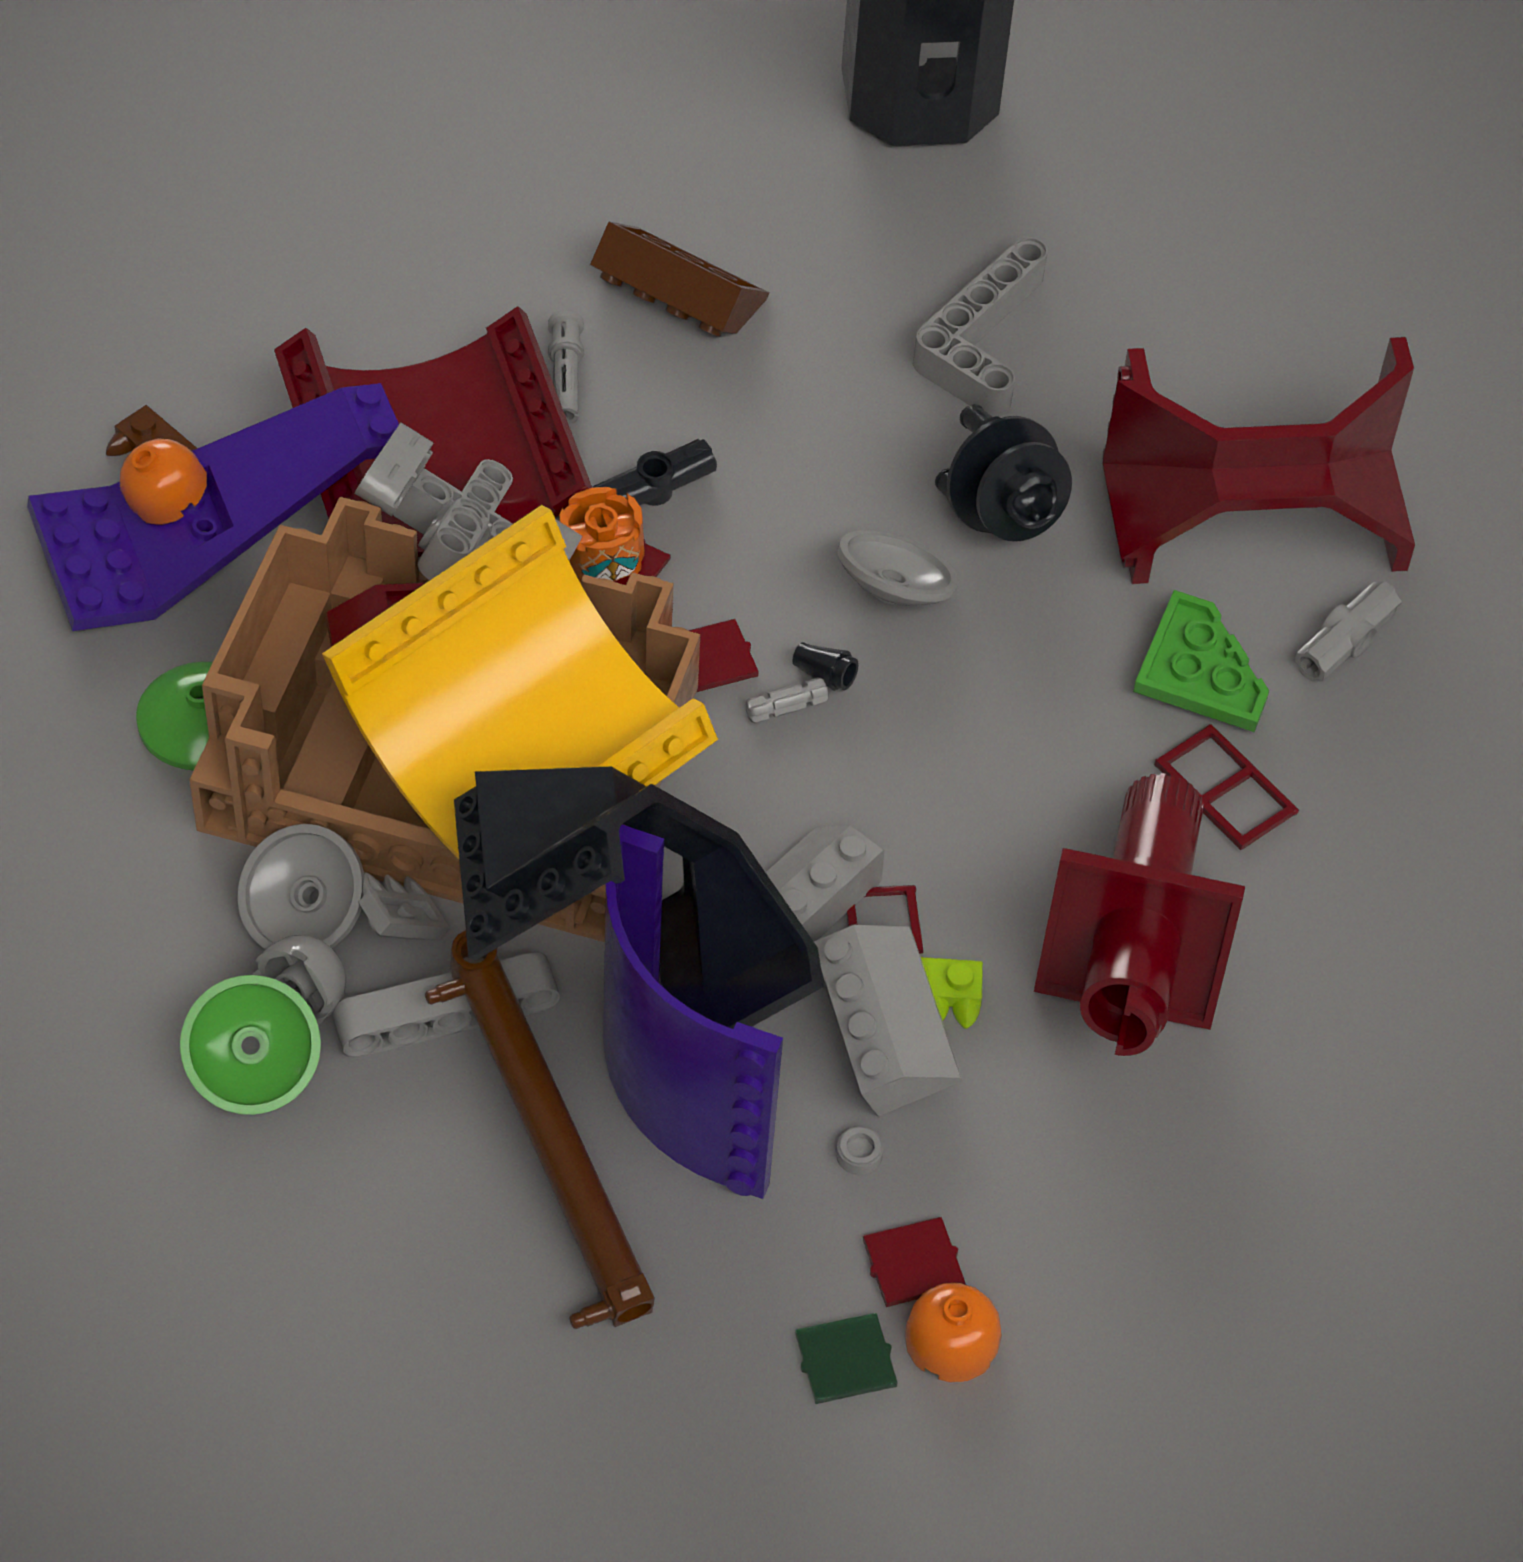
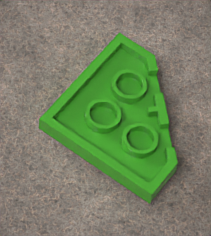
(1201, 665)

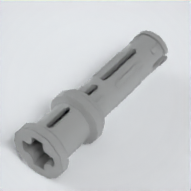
(566, 354)

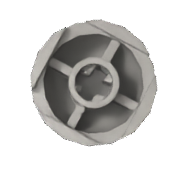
(309, 969)

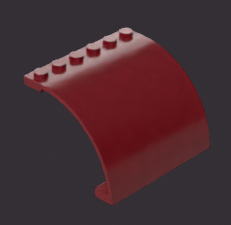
(473, 406)

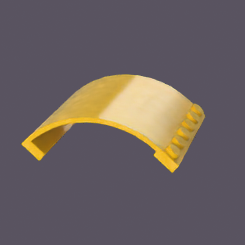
(505, 673)

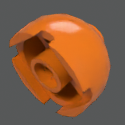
(161, 480)
(953, 1332)

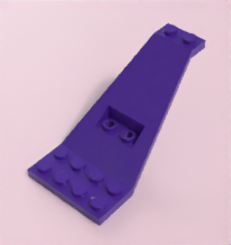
(129, 571)

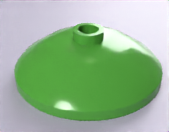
(172, 718)
(244, 1009)

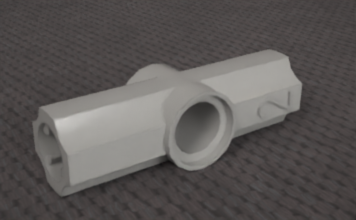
(1348, 631)

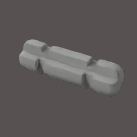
(787, 700)

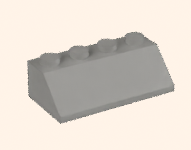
(827, 875)
(887, 1015)

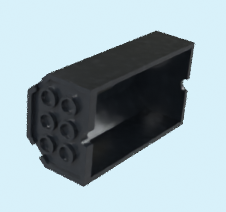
(930, 102)

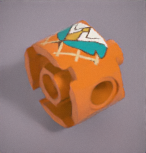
(610, 532)

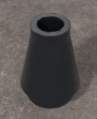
(832, 665)

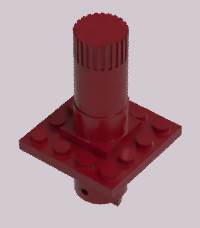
(1137, 929)

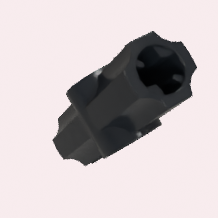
(662, 473)

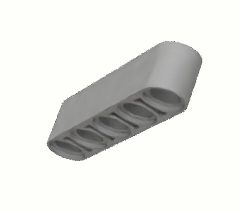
(403, 1016)

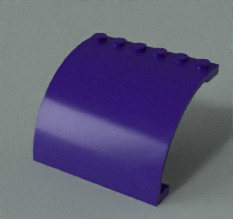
(682, 1078)

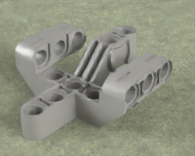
(450, 519)

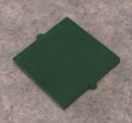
(846, 1358)

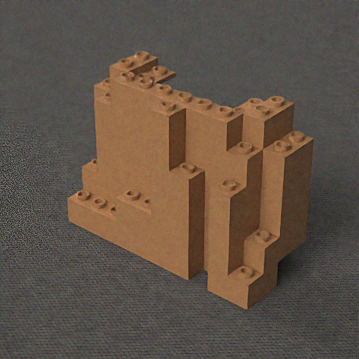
(289, 746)

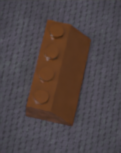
(676, 278)

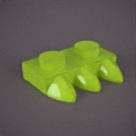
(956, 986)

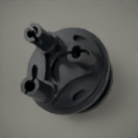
(1006, 476)

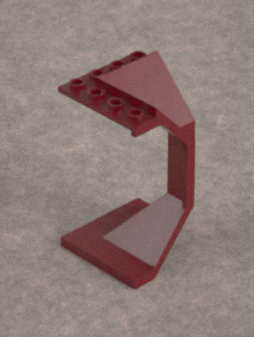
(1179, 470)

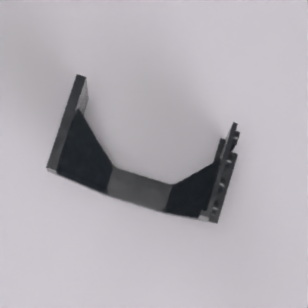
(553, 837)

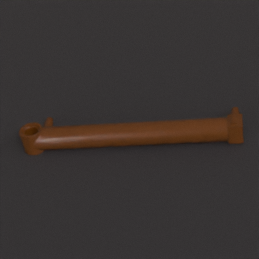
(554, 1137)

